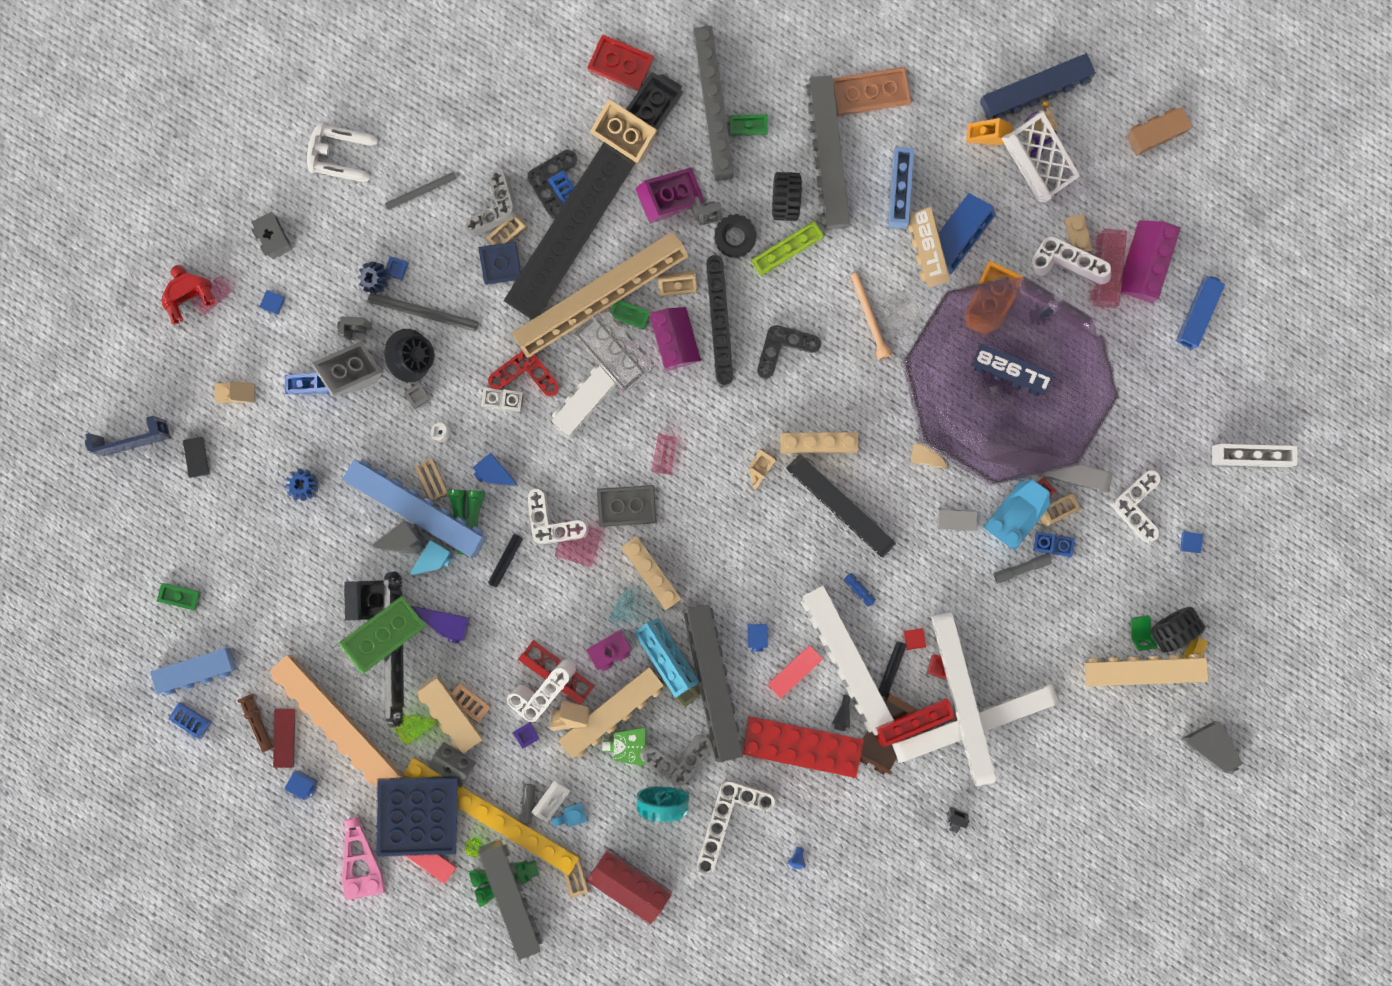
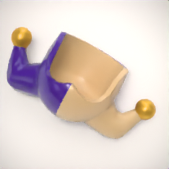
(1039, 126)

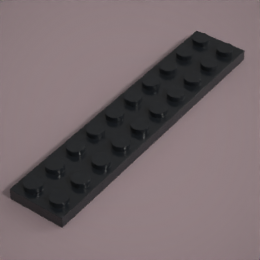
(569, 231)

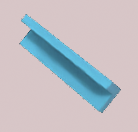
(664, 658)

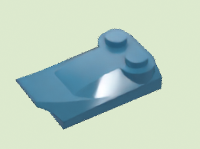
(1019, 513)

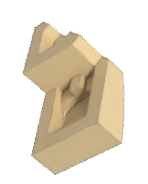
(925, 456)
(760, 466)

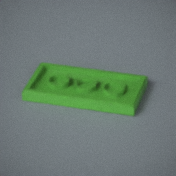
(382, 635)

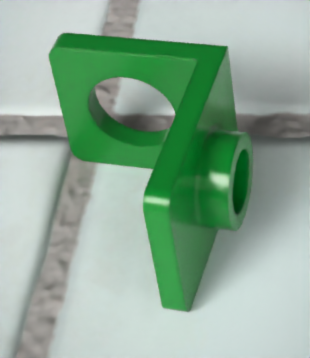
(1141, 633)

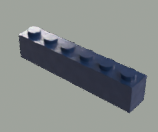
(1038, 87)

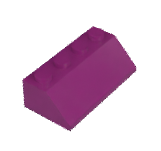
(1149, 259)

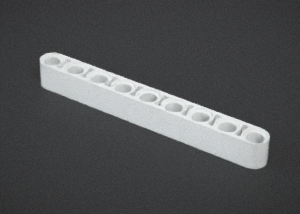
(963, 699)
(990, 718)

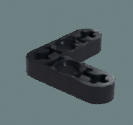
(545, 175)
(777, 343)

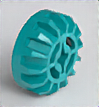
(662, 804)

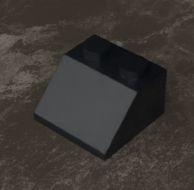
(363, 599)

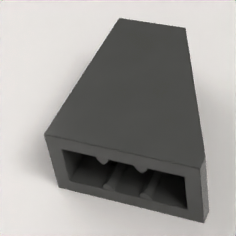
(1214, 746)

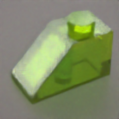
(414, 727)

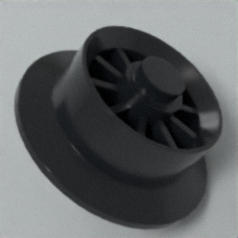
(408, 355)

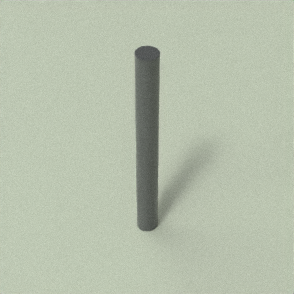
(421, 190)

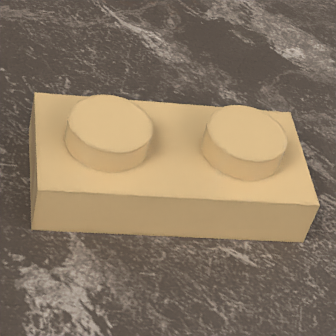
(1078, 232)

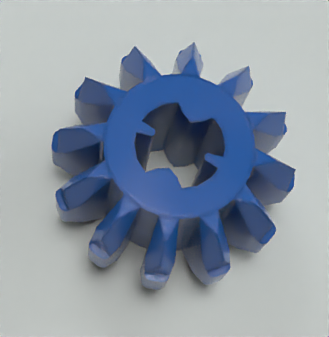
(308, 485)

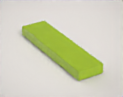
(787, 248)

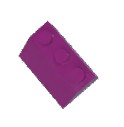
(674, 337)

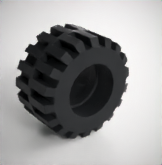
(786, 196)
(1177, 629)

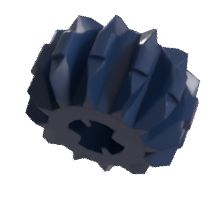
(373, 277)

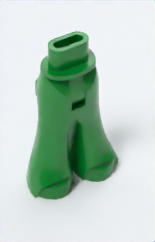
(458, 501)
(485, 894)

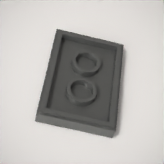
(626, 505)

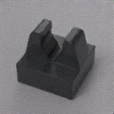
(957, 819)

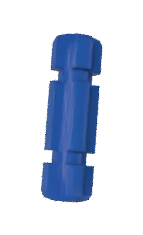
(859, 590)

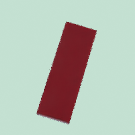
(284, 738)

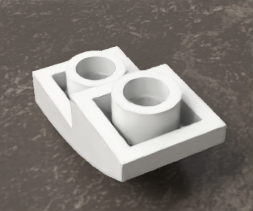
(501, 399)

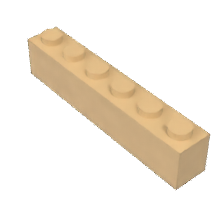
(1146, 671)
(611, 712)

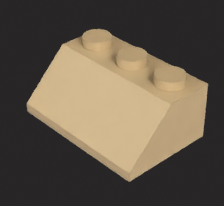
(624, 131)

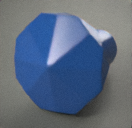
(797, 860)

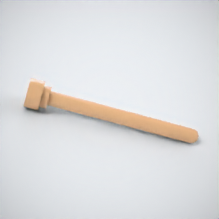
(883, 350)

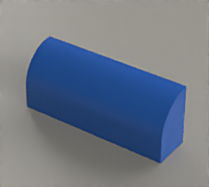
(964, 229)

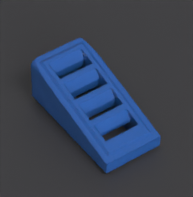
(558, 177)
(205, 723)

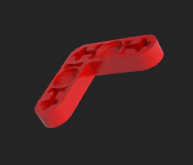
(530, 368)

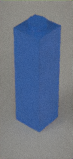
(1200, 312)

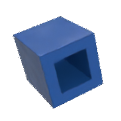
(757, 637)
(301, 785)

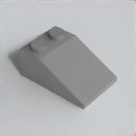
(348, 370)

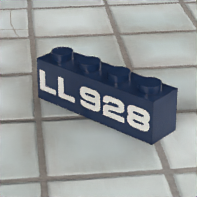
(1012, 369)

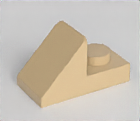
(235, 392)
(569, 716)

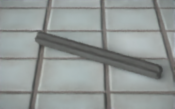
(423, 312)

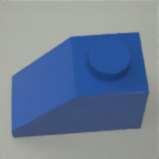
(492, 472)

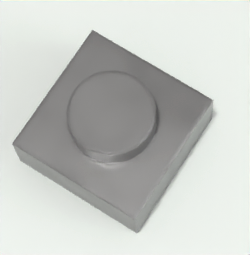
(417, 396)

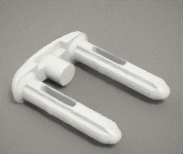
(316, 147)

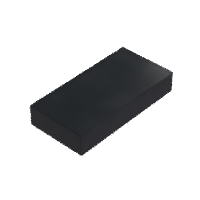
(196, 457)

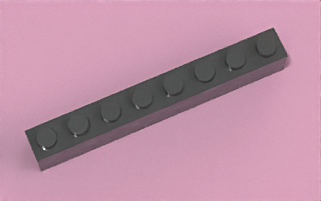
(713, 103)
(829, 153)
(713, 685)

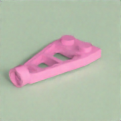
(363, 885)

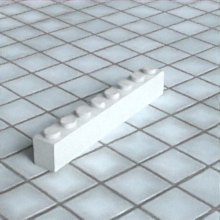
(847, 658)

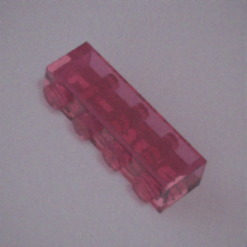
(1112, 250)

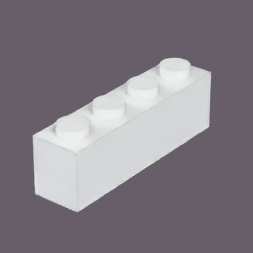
(584, 401)
(1254, 455)

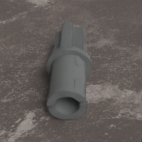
(527, 803)

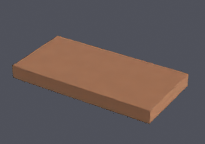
(871, 91)

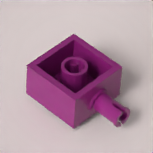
(610, 649)

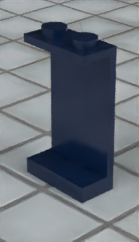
(157, 432)

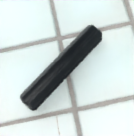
(505, 560)
(892, 668)

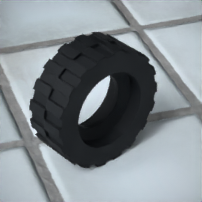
(739, 222)

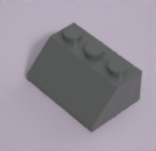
(402, 538)

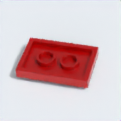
(620, 62)

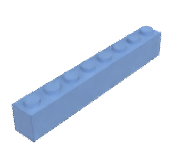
(414, 508)

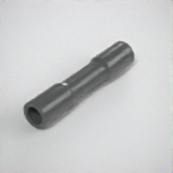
(1033, 564)

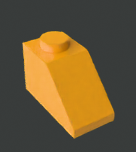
(988, 132)

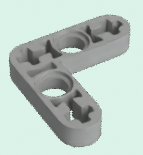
(499, 209)
(673, 767)

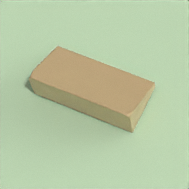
(677, 283)

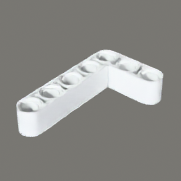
(723, 818)

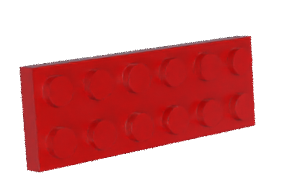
(803, 747)

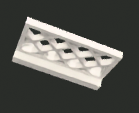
(1029, 169)

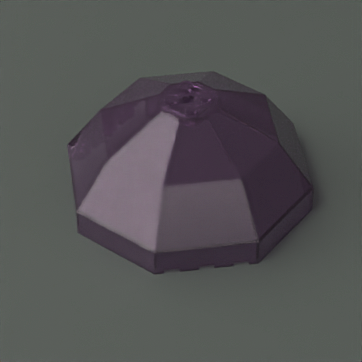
(1010, 431)

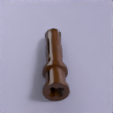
(252, 714)

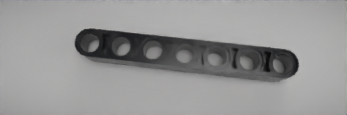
(715, 312)
(841, 505)

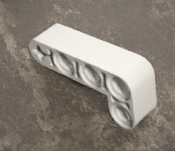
(1073, 263)
(531, 704)

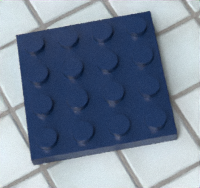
(416, 816)

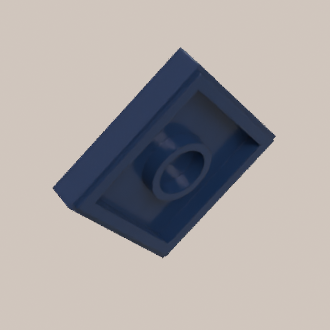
(500, 262)

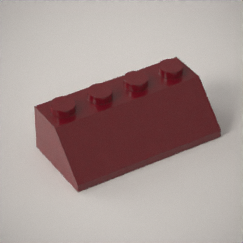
(629, 886)

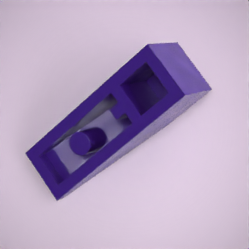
(446, 624)

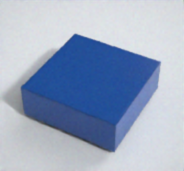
(396, 267)
(272, 302)
(1191, 542)

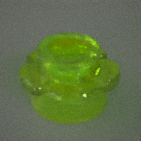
(468, 847)

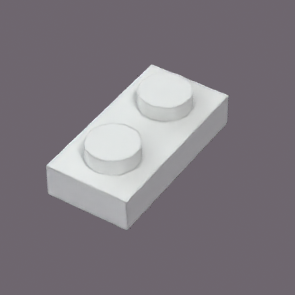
(550, 801)

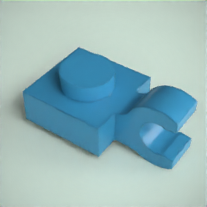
(572, 815)

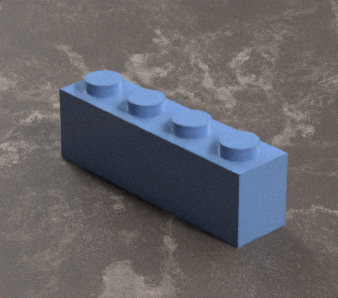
(900, 188)
(193, 670)

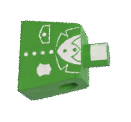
(627, 745)

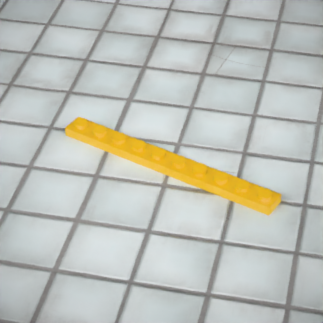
(503, 822)

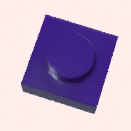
(526, 735)

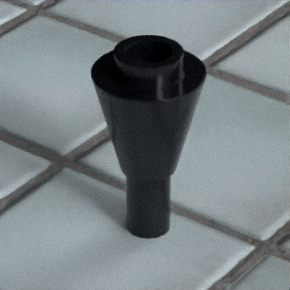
(842, 718)

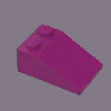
(669, 194)

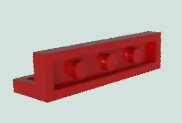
(544, 673)
(914, 722)

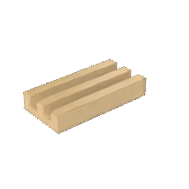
(425, 465)
(584, 882)

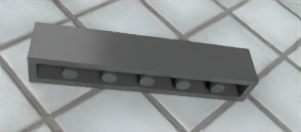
(509, 899)

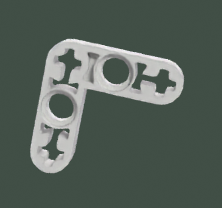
(1132, 501)
(545, 526)

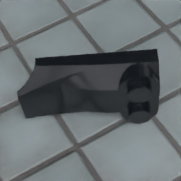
(655, 100)

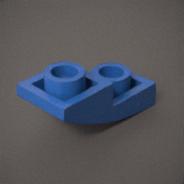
(1054, 544)

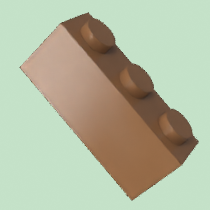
(1159, 130)

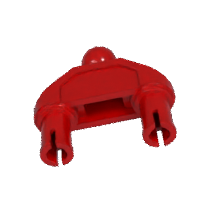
(182, 289)

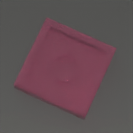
(579, 550)

